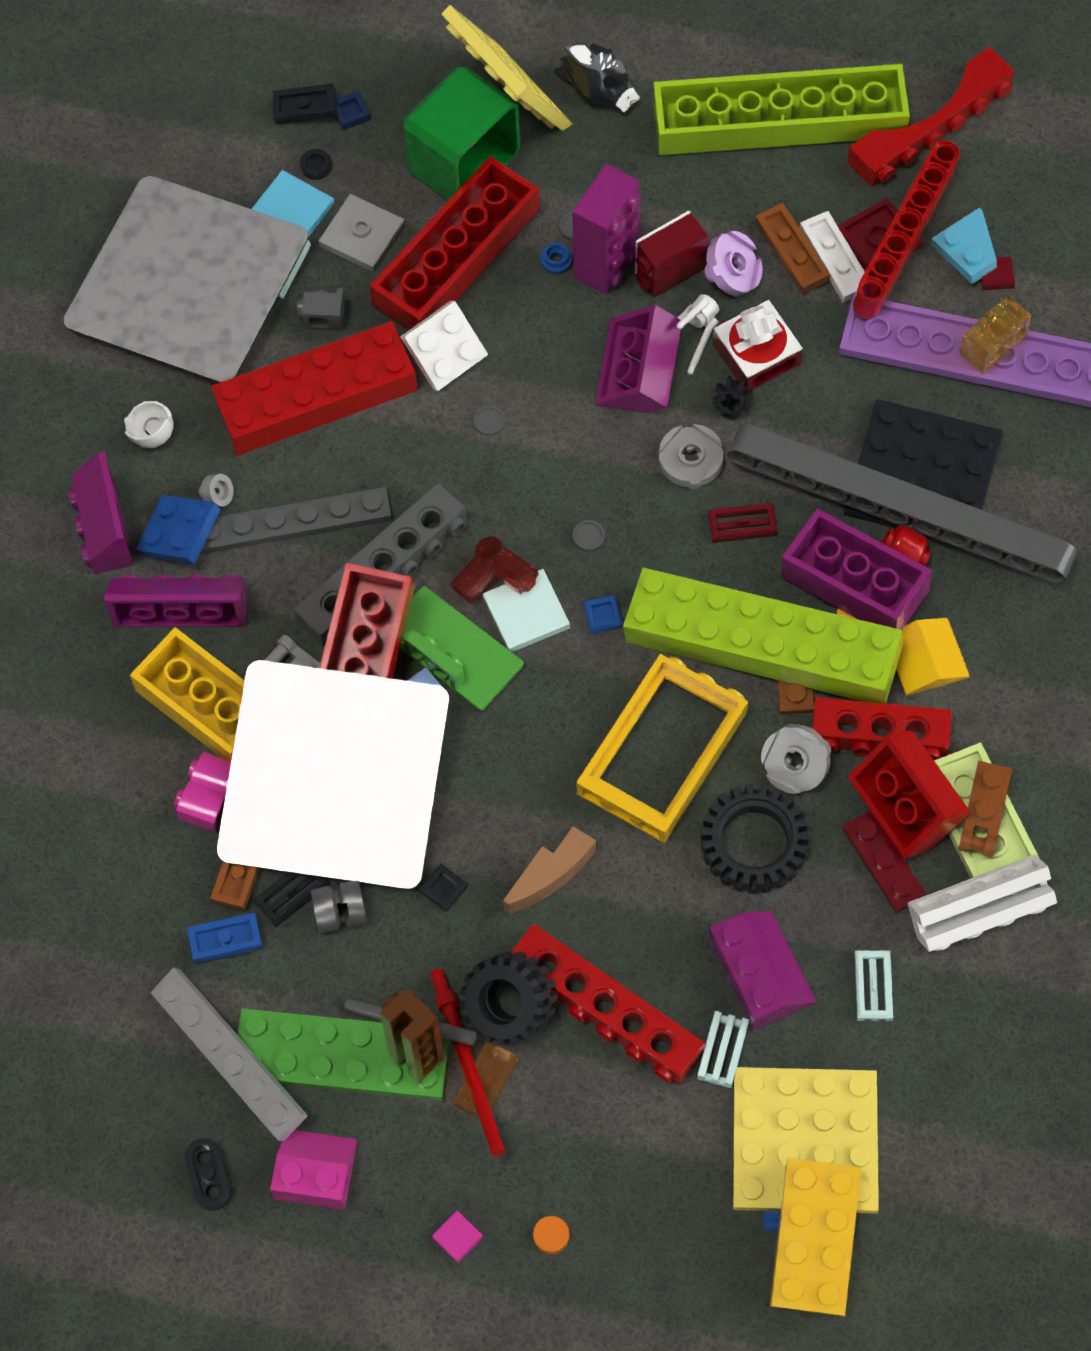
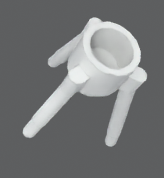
(700, 314)

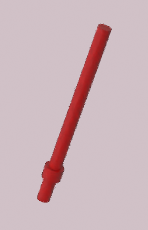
(448, 1004)

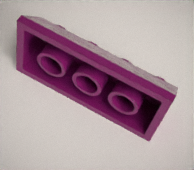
(177, 601)

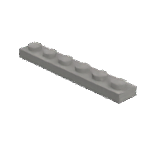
(229, 1054)

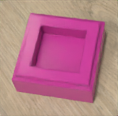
(457, 1236)

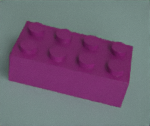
(606, 229)
(855, 572)

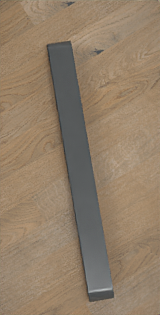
(903, 503)

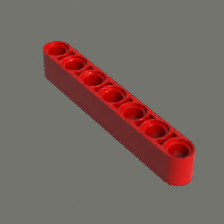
(906, 229)

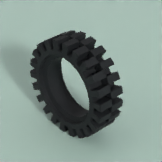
(754, 801)

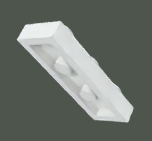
(834, 253)

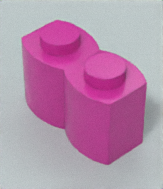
(205, 793)

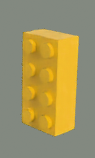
(192, 691)
(815, 1237)

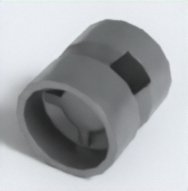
(326, 909)

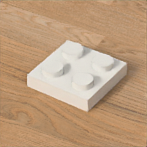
(444, 345)

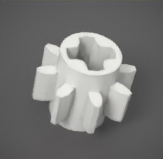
(756, 325)

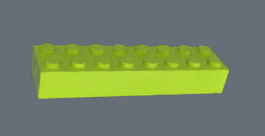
(778, 109)
(763, 636)

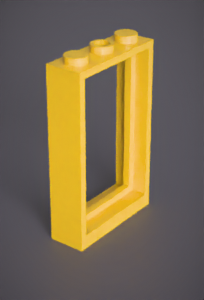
(629, 808)

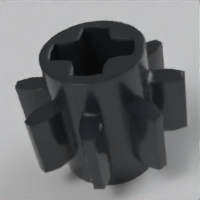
(727, 403)

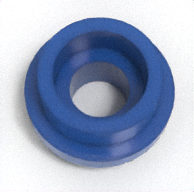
(553, 250)

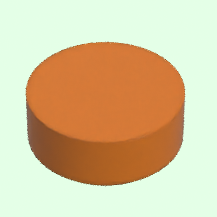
(551, 1235)

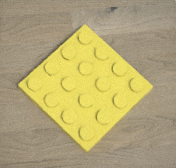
(505, 70)
(803, 1117)

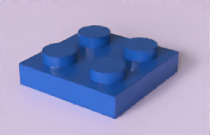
(178, 529)

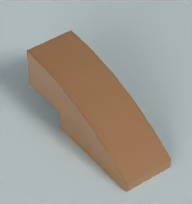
(550, 871)

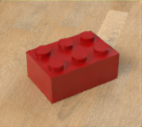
(908, 794)

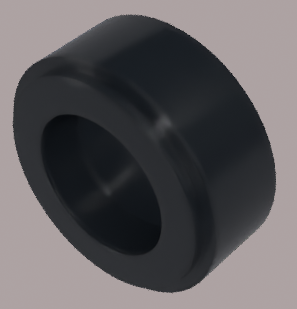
(315, 164)

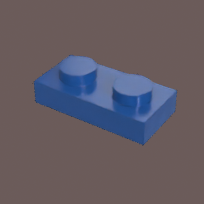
(224, 938)

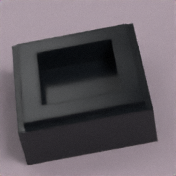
(443, 887)

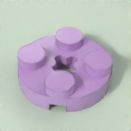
(720, 265)

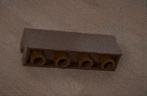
(412, 1034)

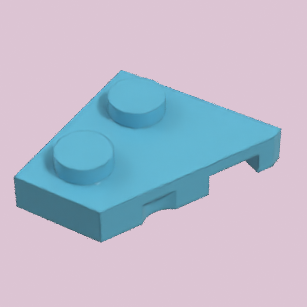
(967, 246)

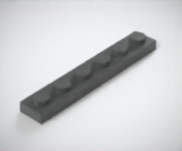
(298, 520)

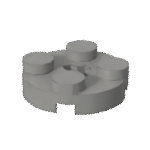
(689, 439)
(813, 751)

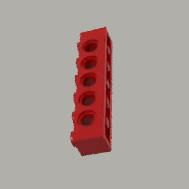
(627, 1007)

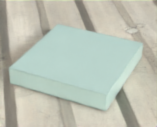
(528, 615)

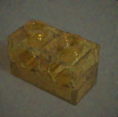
(995, 334)

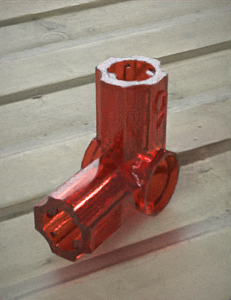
(491, 562)

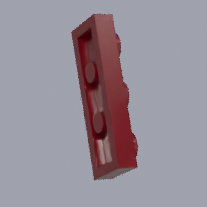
(883, 861)

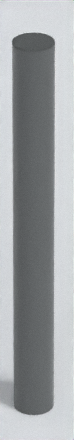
(446, 1031)

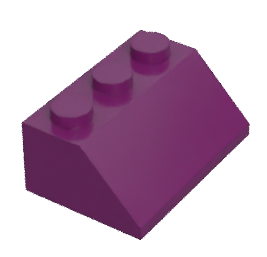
(639, 361)
(99, 516)
(760, 967)

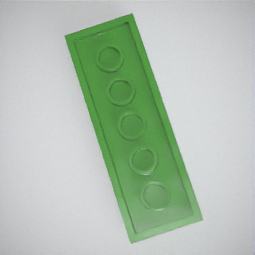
(334, 1054)

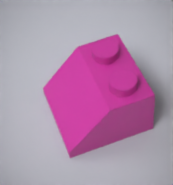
(314, 1169)

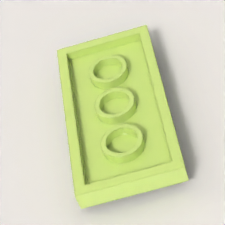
(1012, 838)

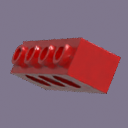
(829, 714)

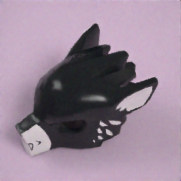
(597, 76)

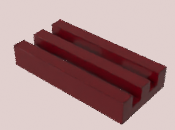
(742, 534)

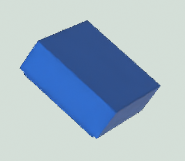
(603, 614)

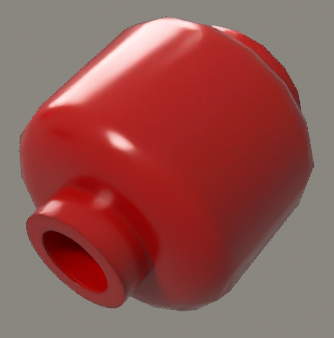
(908, 543)

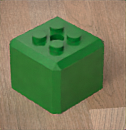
(459, 130)

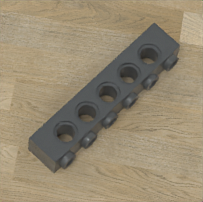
(434, 506)

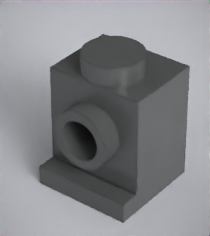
(322, 310)

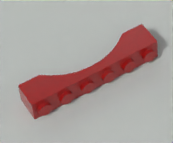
(885, 151)

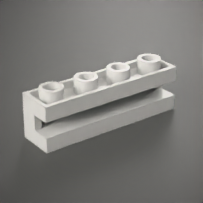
(982, 903)

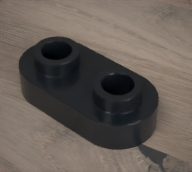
(207, 1175)

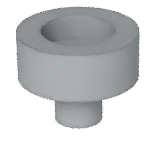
(217, 489)

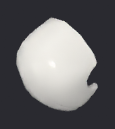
(155, 419)

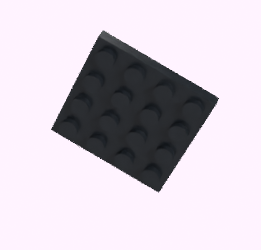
(929, 452)

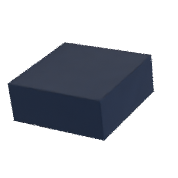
(351, 110)

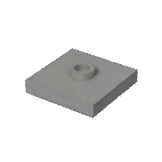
(361, 232)

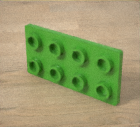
(457, 650)

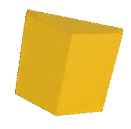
(929, 656)

